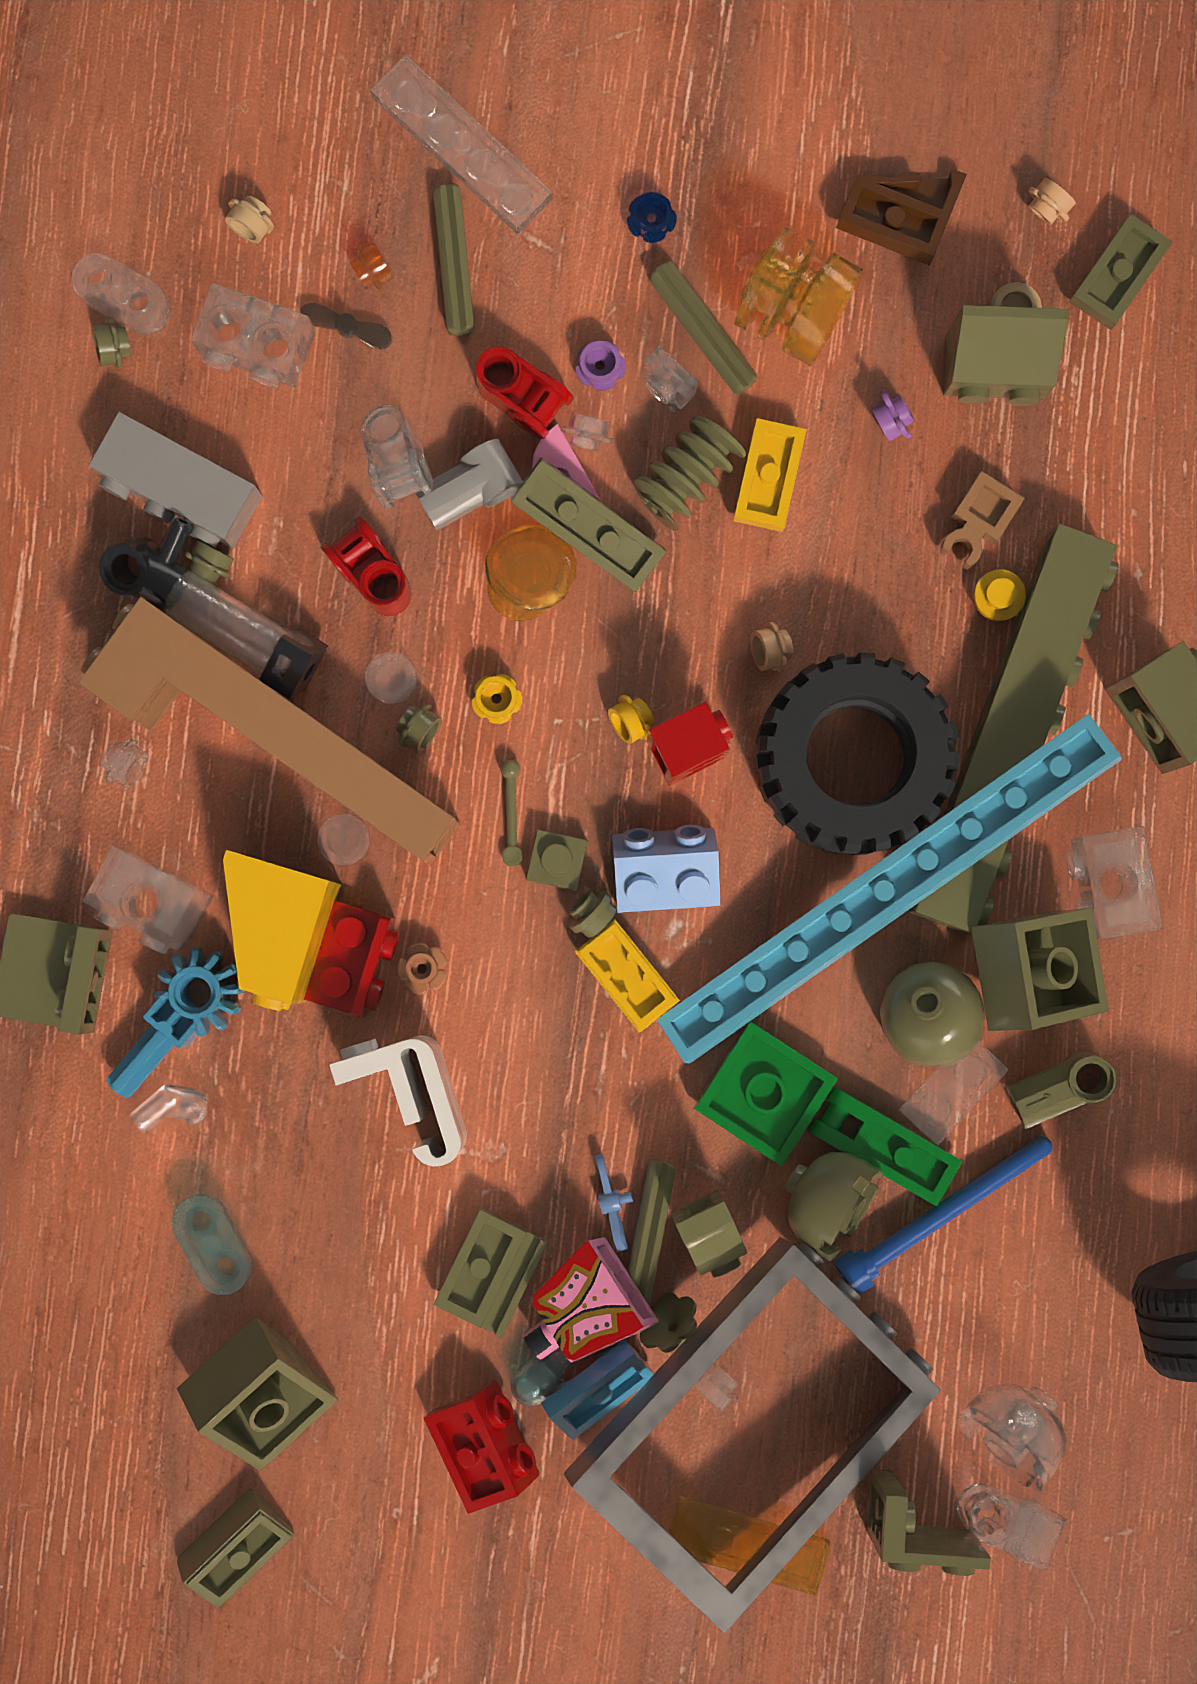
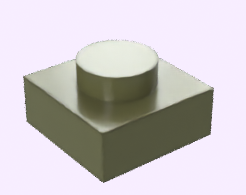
(557, 860)

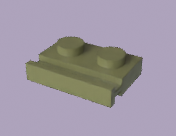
(491, 1272)

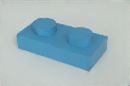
(597, 1389)

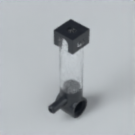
(281, 655)

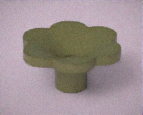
(674, 1324)

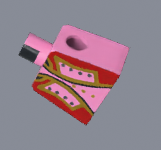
(588, 1305)

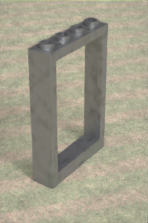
(593, 1467)

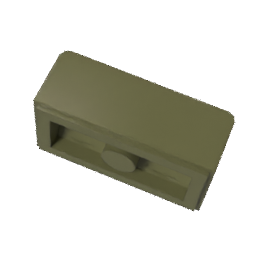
(233, 1548)

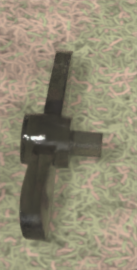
(371, 334)

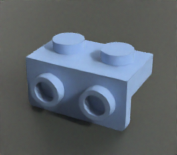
(666, 869)

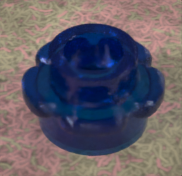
(653, 204)

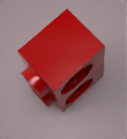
(689, 742)

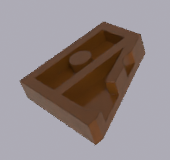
(901, 212)

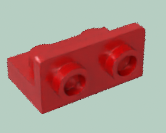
(351, 960)
(483, 1448)

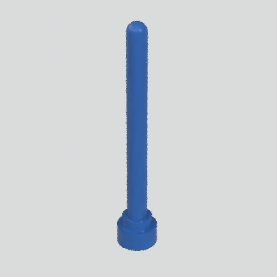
(863, 1267)

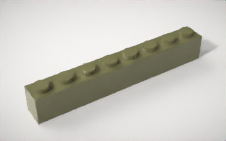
(1026, 700)

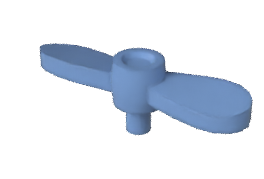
(611, 1203)

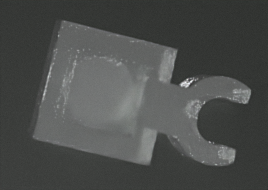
(668, 380)

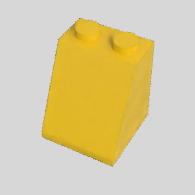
(275, 927)

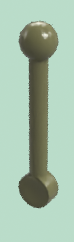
(512, 854)

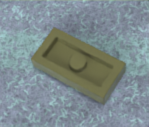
(1121, 271)

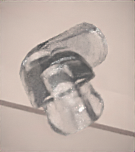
(172, 1102)

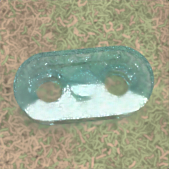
(208, 1245)

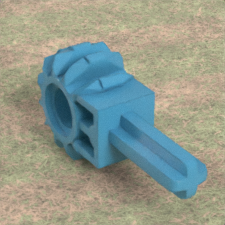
(176, 1018)

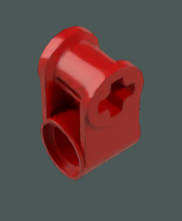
(523, 392)
(365, 562)

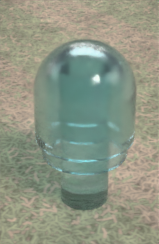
(538, 1378)

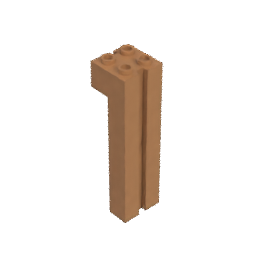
(158, 658)

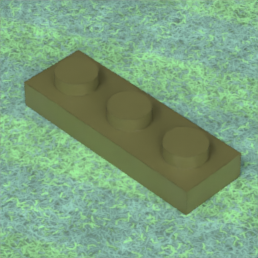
(588, 524)

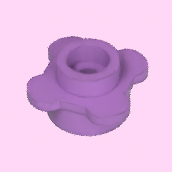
(893, 416)

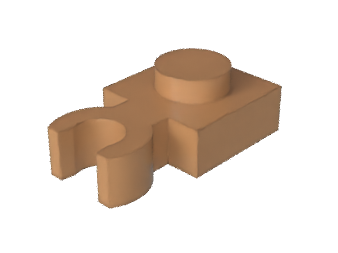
(984, 515)

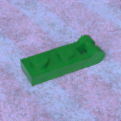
(888, 1146)

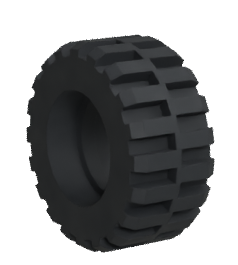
(905, 705)

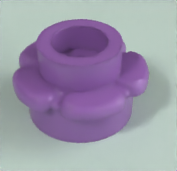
(600, 352)

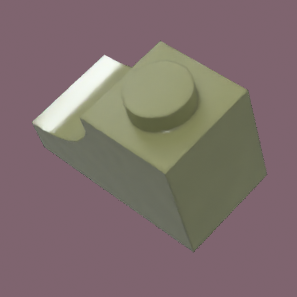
(710, 1235)

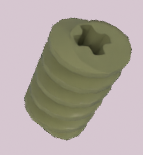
(686, 469)

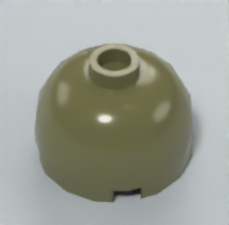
(932, 1014)
(830, 1199)

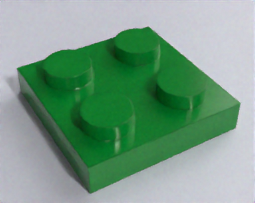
(765, 1093)

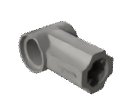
(480, 479)

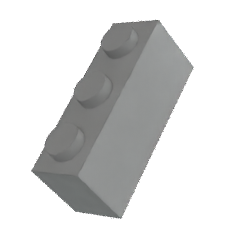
(174, 482)

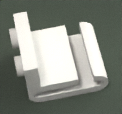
(396, 1058)

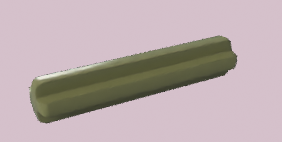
(453, 260)
(703, 327)
(651, 1225)

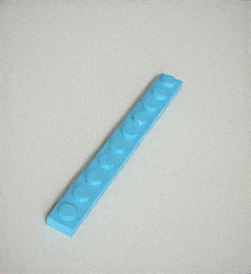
(890, 888)

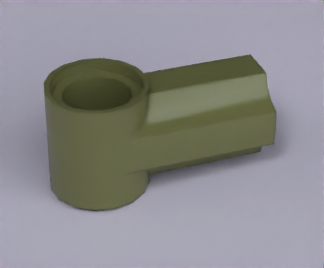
(1056, 1089)

